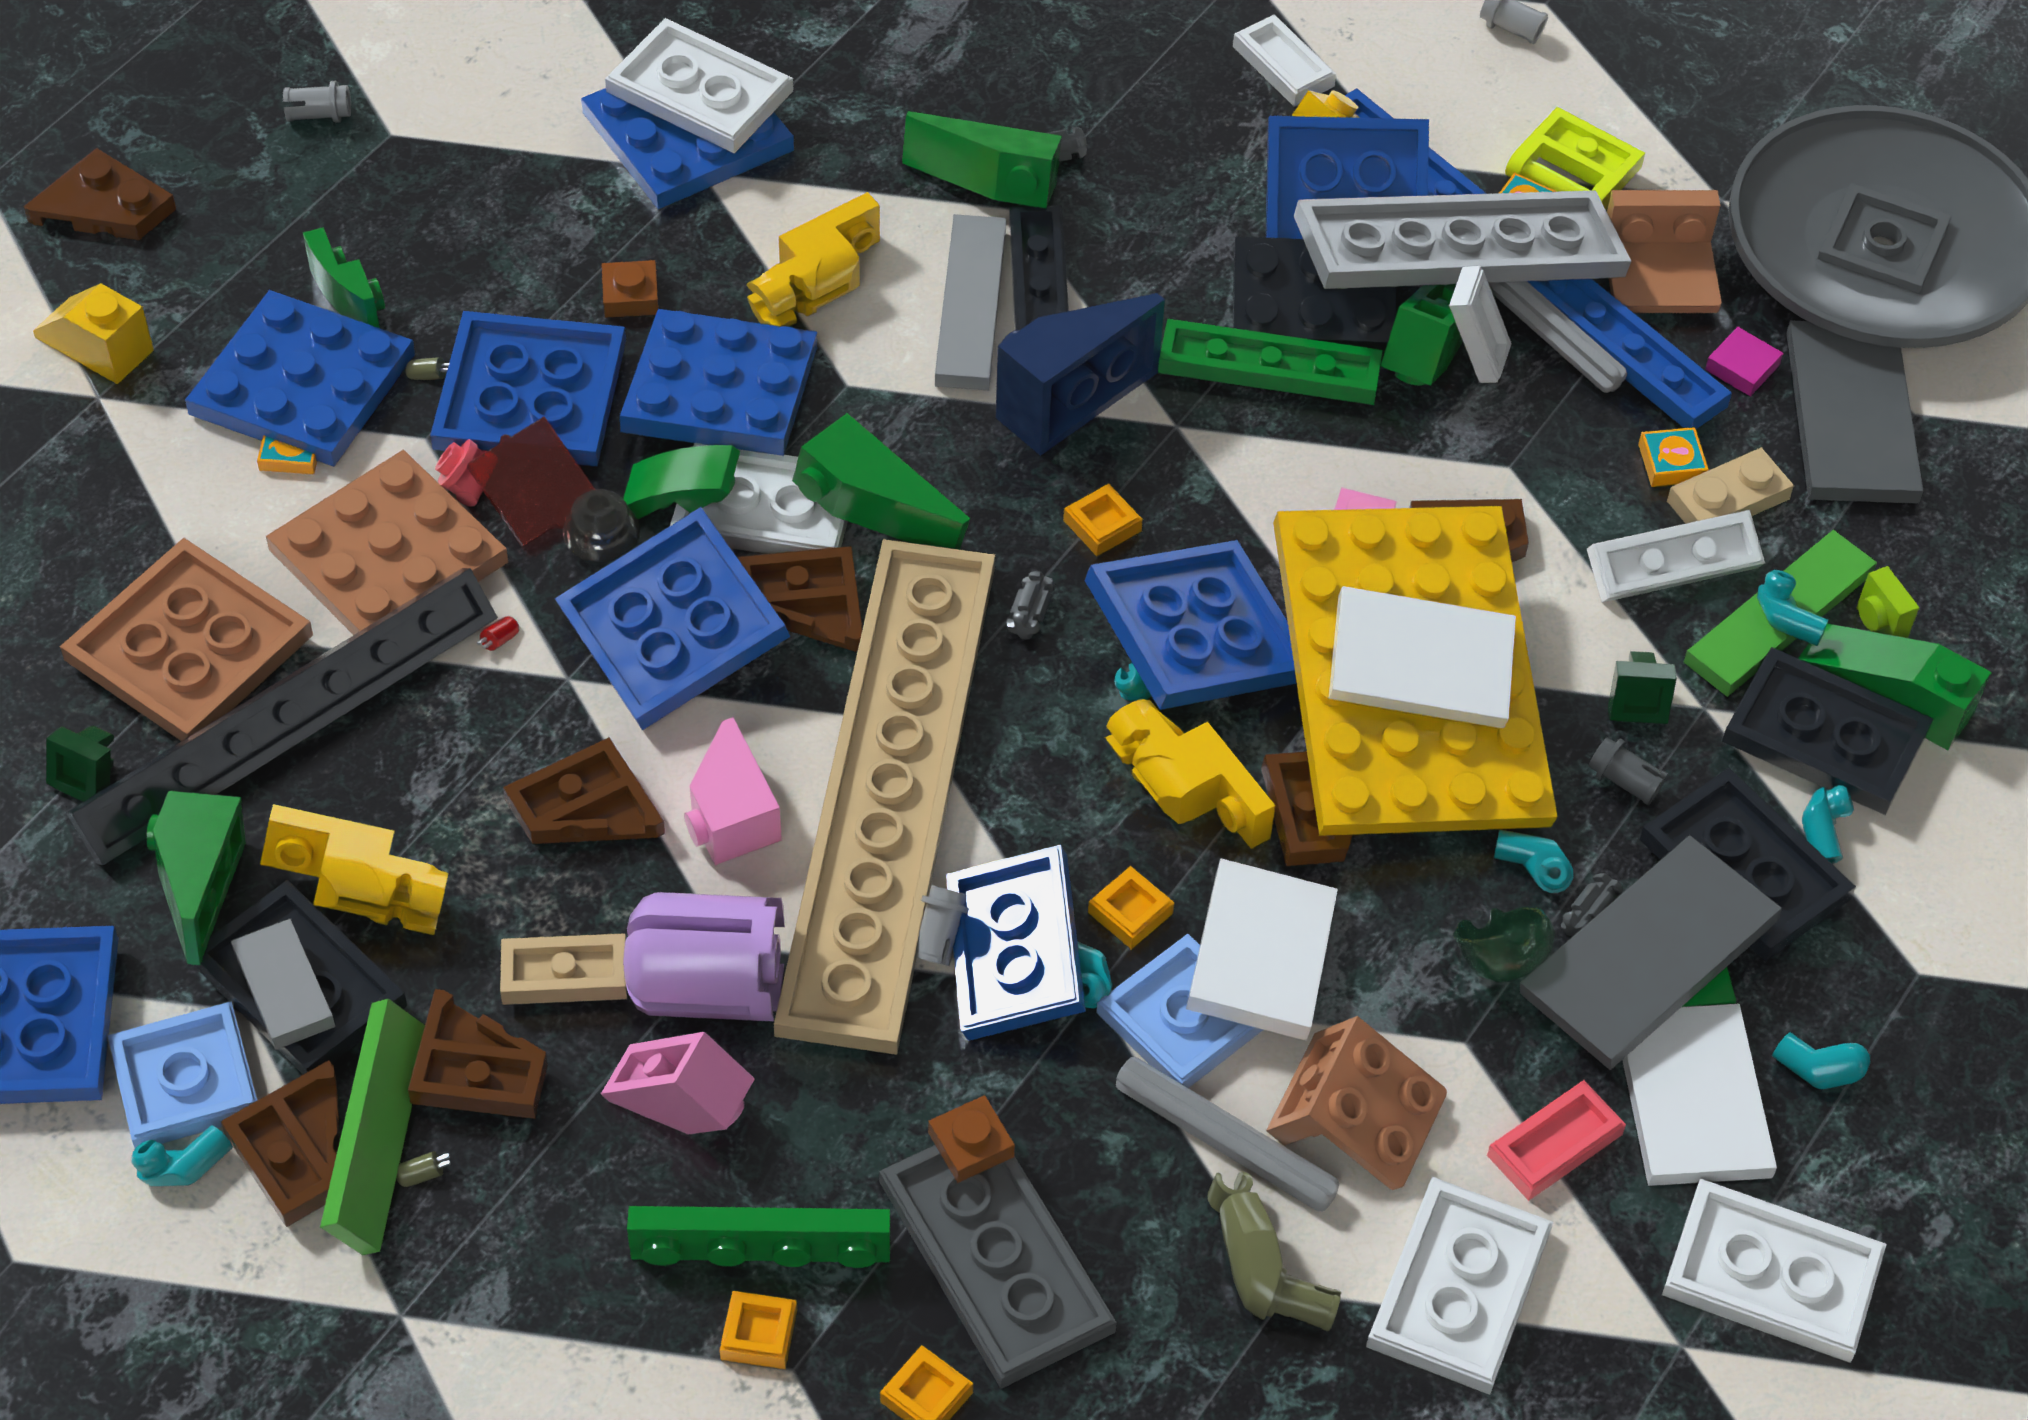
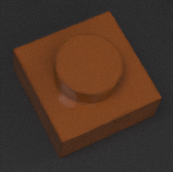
(630, 288)
(971, 1139)

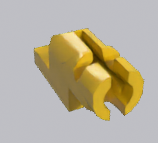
(816, 262)
(1190, 771)
(355, 868)

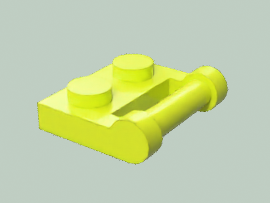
(1578, 150)

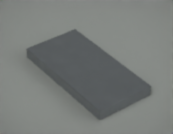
(1853, 418)
(1650, 951)
(999, 1262)

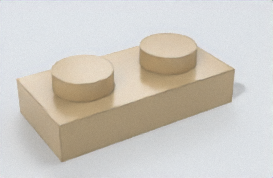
(1737, 486)
(562, 969)

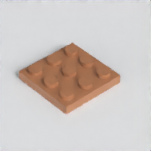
(383, 542)
(186, 640)

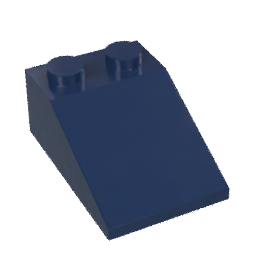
(1075, 367)

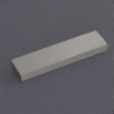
(970, 302)

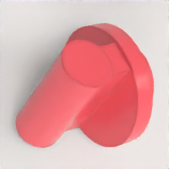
(455, 475)

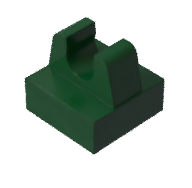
(1642, 689)
(79, 761)

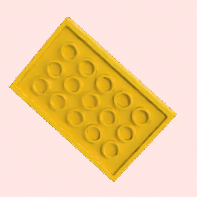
(1393, 767)

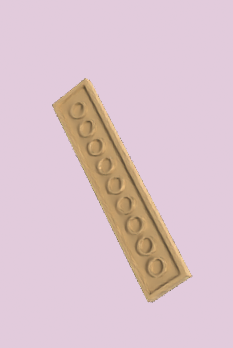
(886, 800)

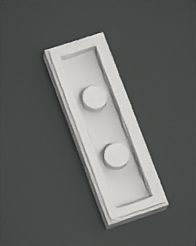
(1675, 556)

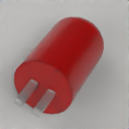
(498, 633)

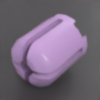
(705, 956)

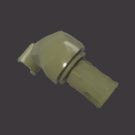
(1258, 1259)

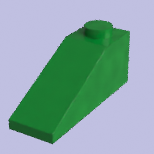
(984, 157)
(1423, 336)
(874, 488)
(1905, 671)
(196, 854)

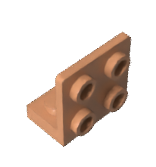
(1668, 250)
(1361, 1099)

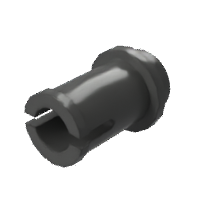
(1627, 770)

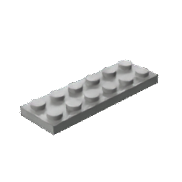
(1437, 235)

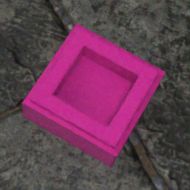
(1744, 361)

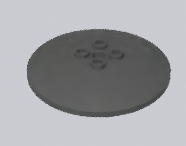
(1860, 172)

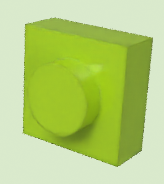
(1886, 604)

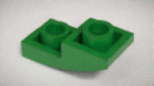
(342, 281)
(684, 476)

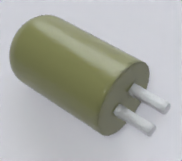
(427, 369)
(421, 1169)

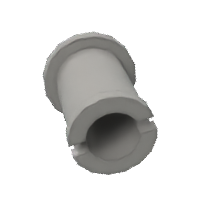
(1514, 18)
(321, 102)
(940, 924)

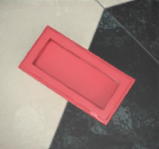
(1556, 1140)

